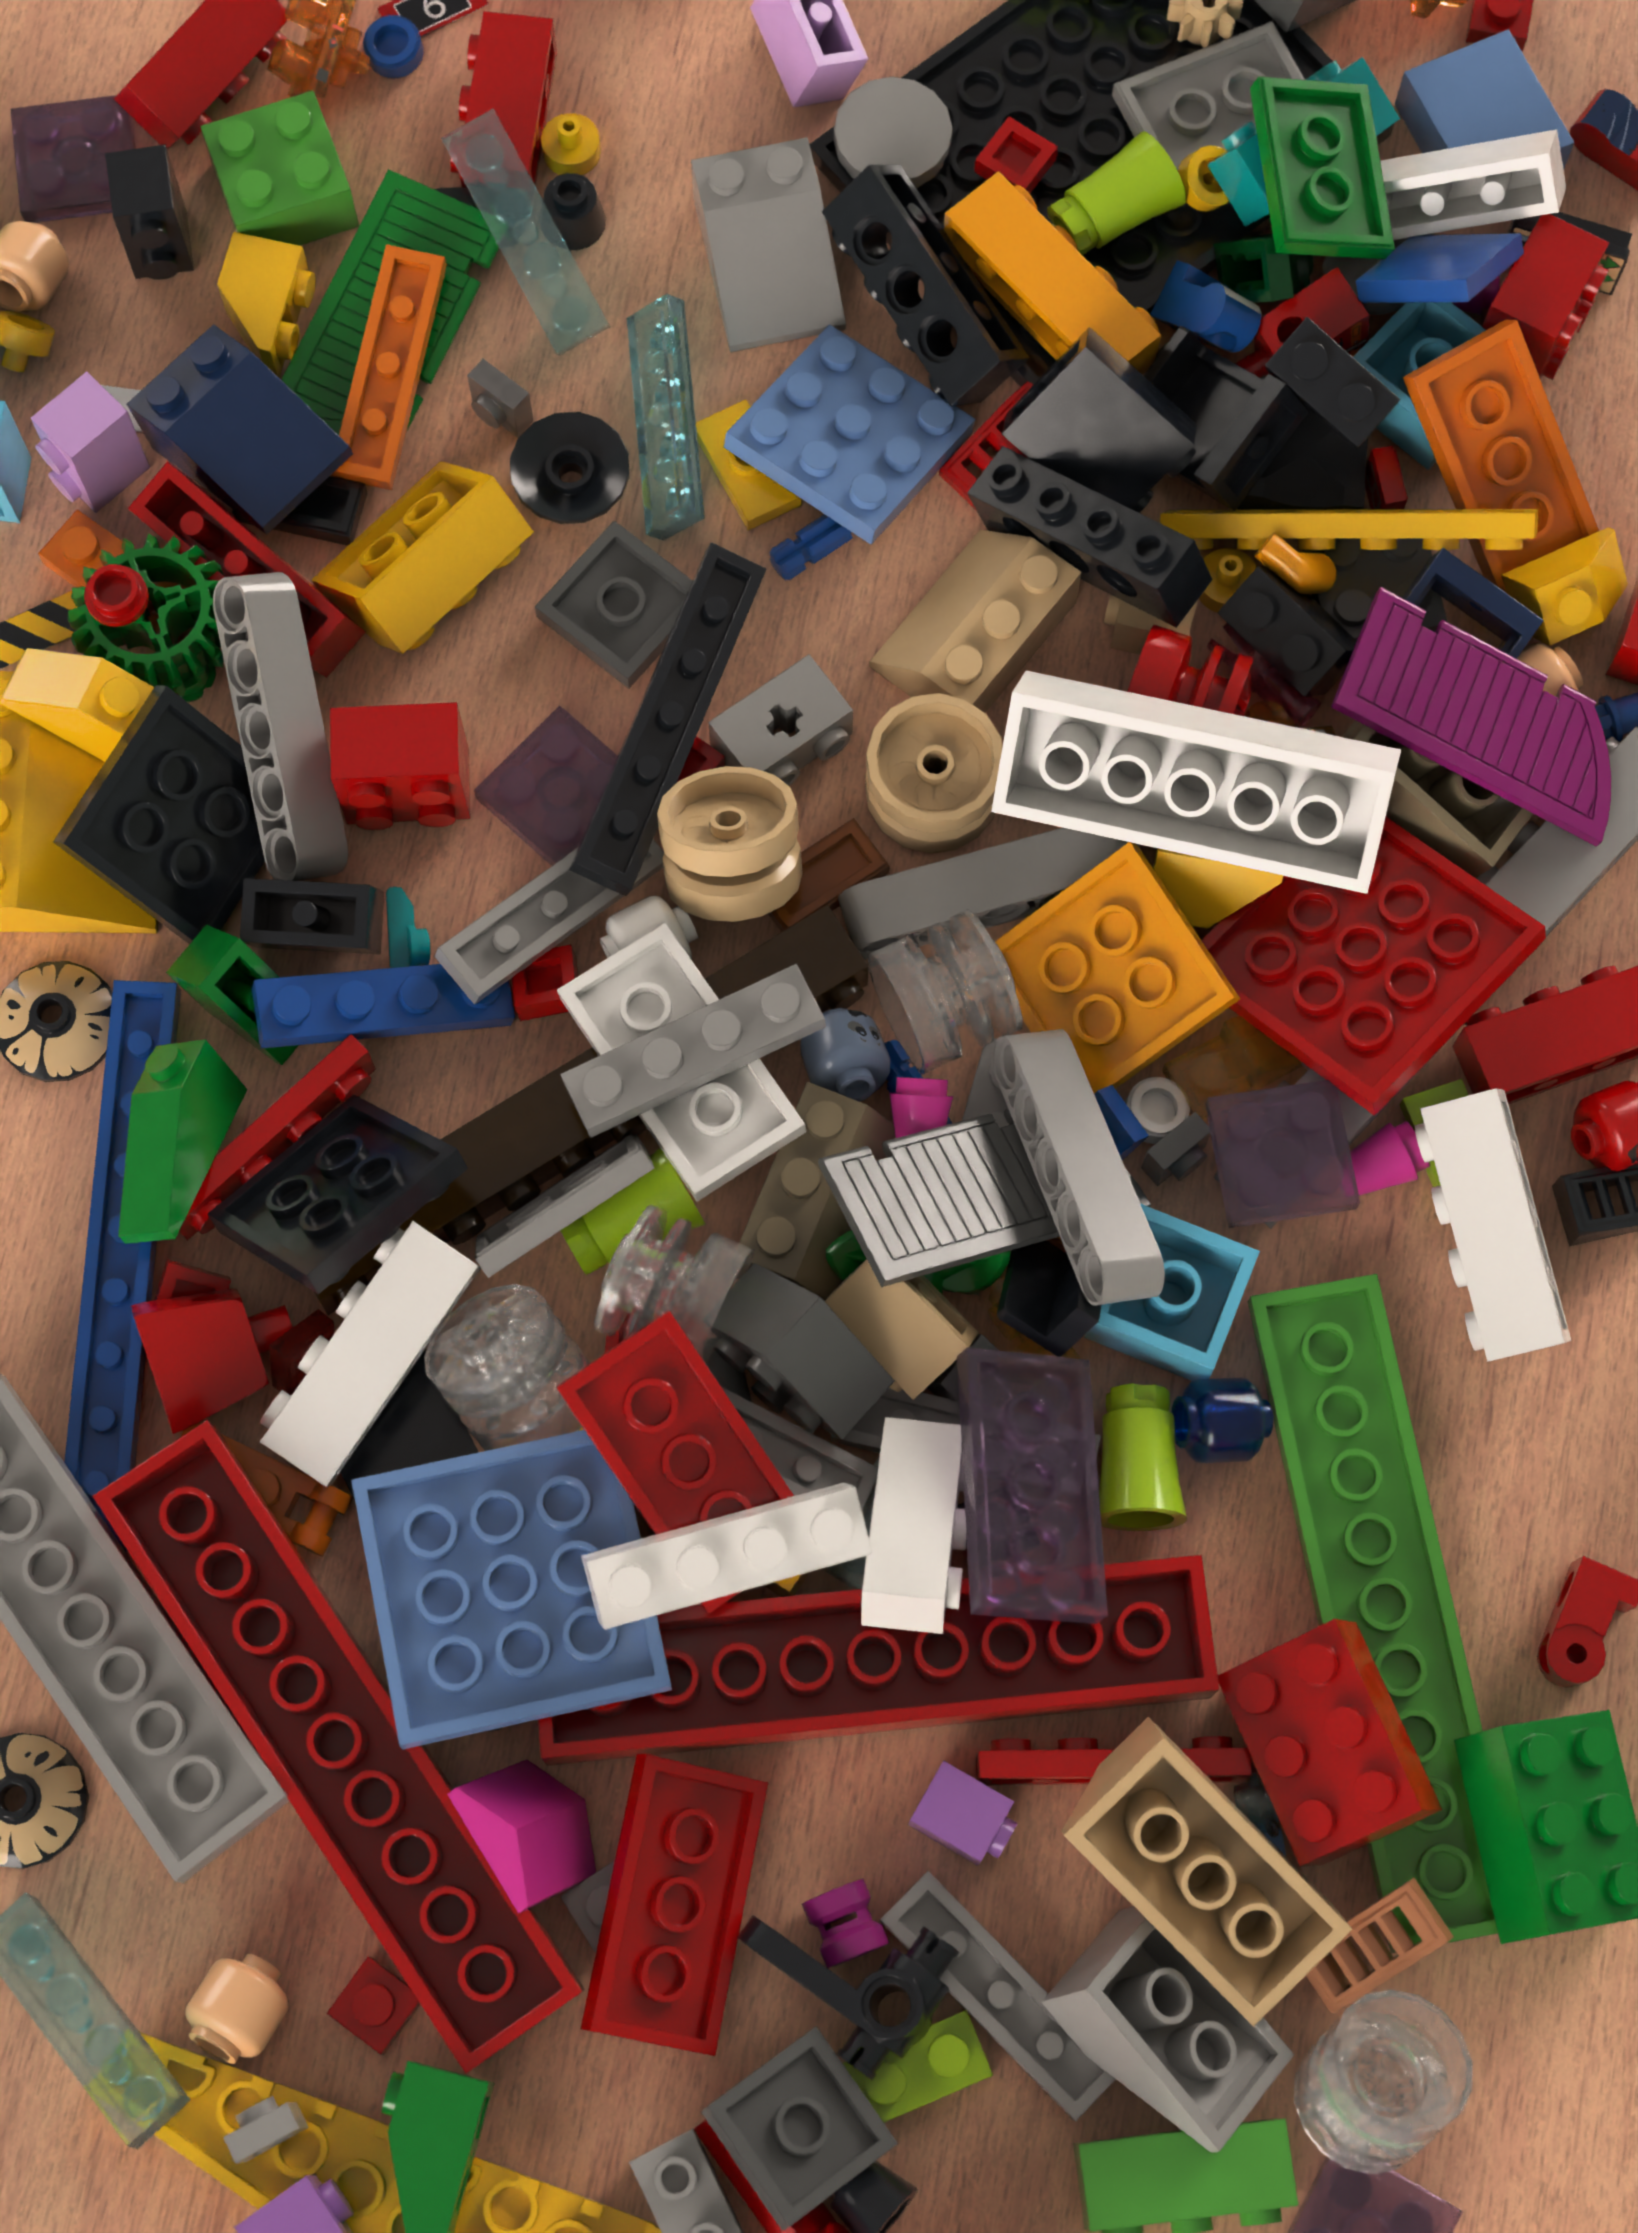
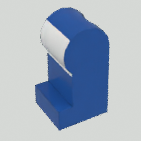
(1207, 309)

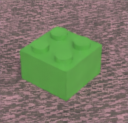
(281, 172)

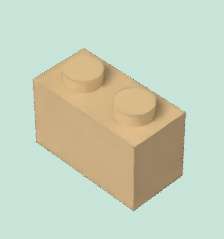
(902, 1326)

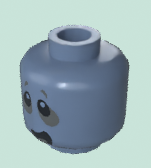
(846, 1054)

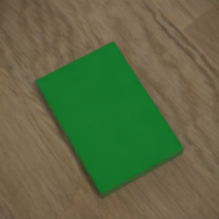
(1321, 168)

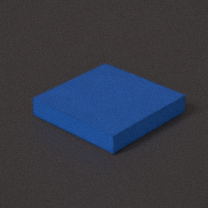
(1439, 268)

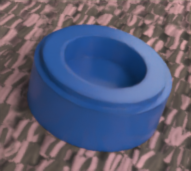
(393, 46)

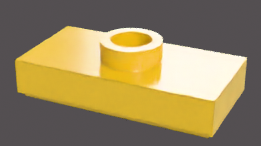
(750, 491)

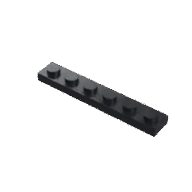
(667, 719)

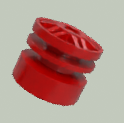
(1166, 674)

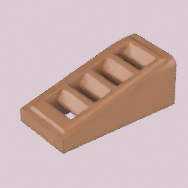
(1343, 1975)

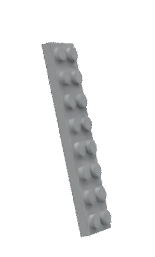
(119, 1661)

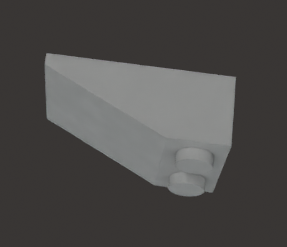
(767, 244)
(1166, 2030)

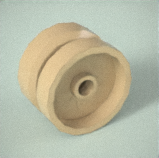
(933, 772)
(730, 843)

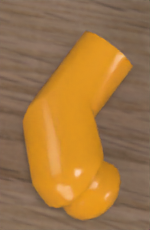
(1300, 570)

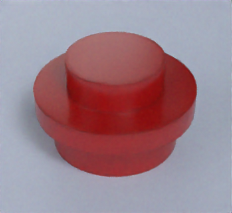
(116, 595)

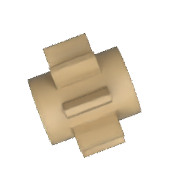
(1204, 20)

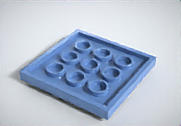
(490, 1593)

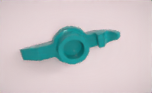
(406, 943)

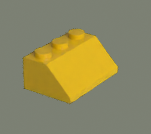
(425, 555)

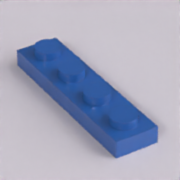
(371, 1006)

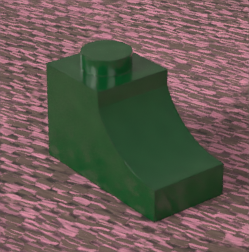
(1260, 273)

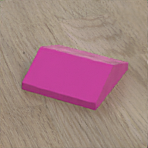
(528, 1831)

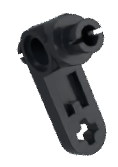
(911, 1973)

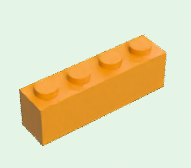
(1043, 275)

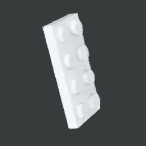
(713, 1128)

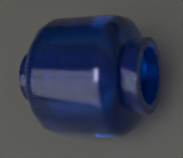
(1221, 1420)

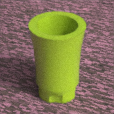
(1120, 194)
(600, 1231)
(1139, 1461)

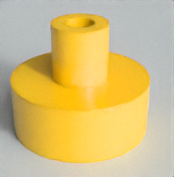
(571, 144)
(1199, 183)
(23, 337)
(1229, 571)

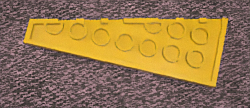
(356, 2157)

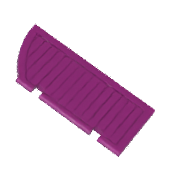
(1479, 715)

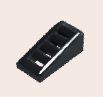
(1574, 1208)

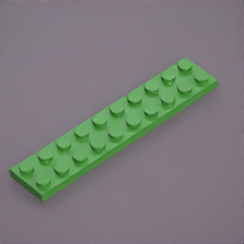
(1378, 1560)

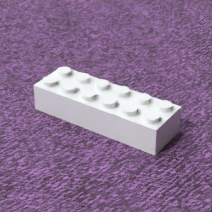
(1195, 781)

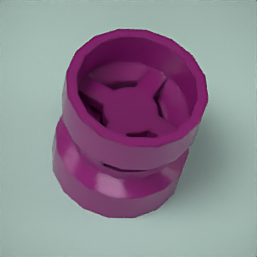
(850, 1938)

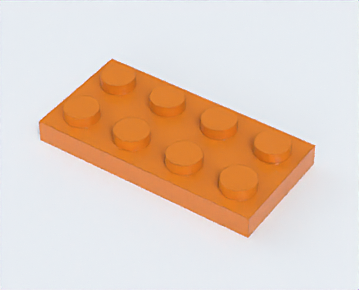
(1500, 443)

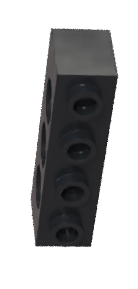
(986, 347)
(1096, 535)

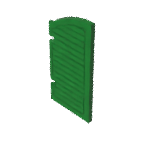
(404, 217)

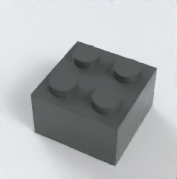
(797, 1353)

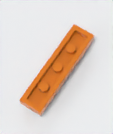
(390, 364)

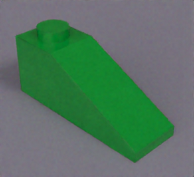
(173, 1136)
(434, 2141)

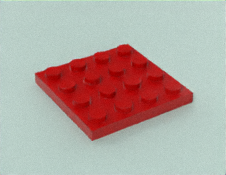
(1373, 978)

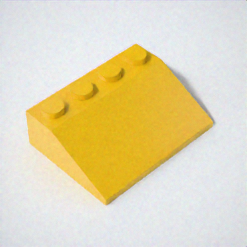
(39, 880)

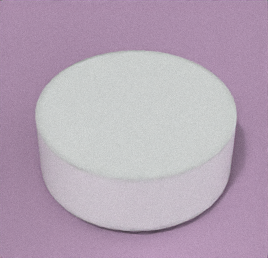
(1158, 1106)

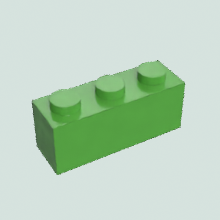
(1182, 2183)

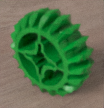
(176, 612)

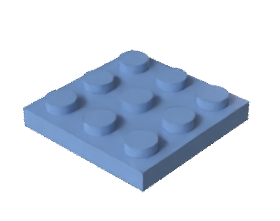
(849, 433)

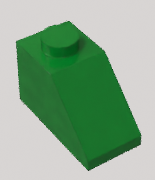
(219, 976)

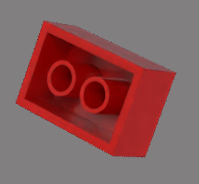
(1328, 1743)

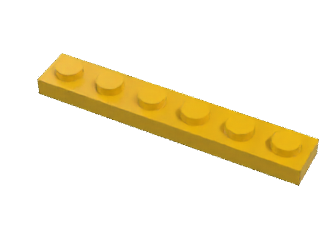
(1375, 527)

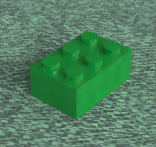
(1552, 1824)

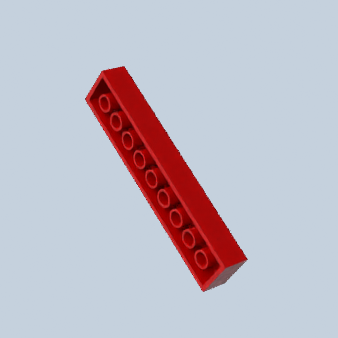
(815, 1672)
(334, 1744)

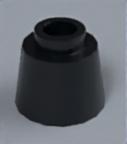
(575, 210)
(873, 2200)

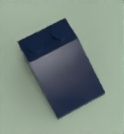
(238, 429)

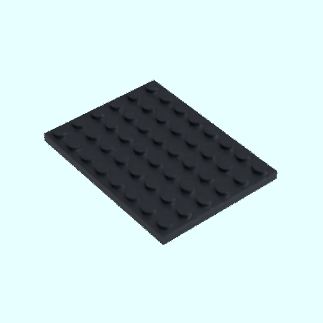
(1056, 75)

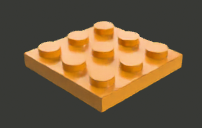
(1115, 969)

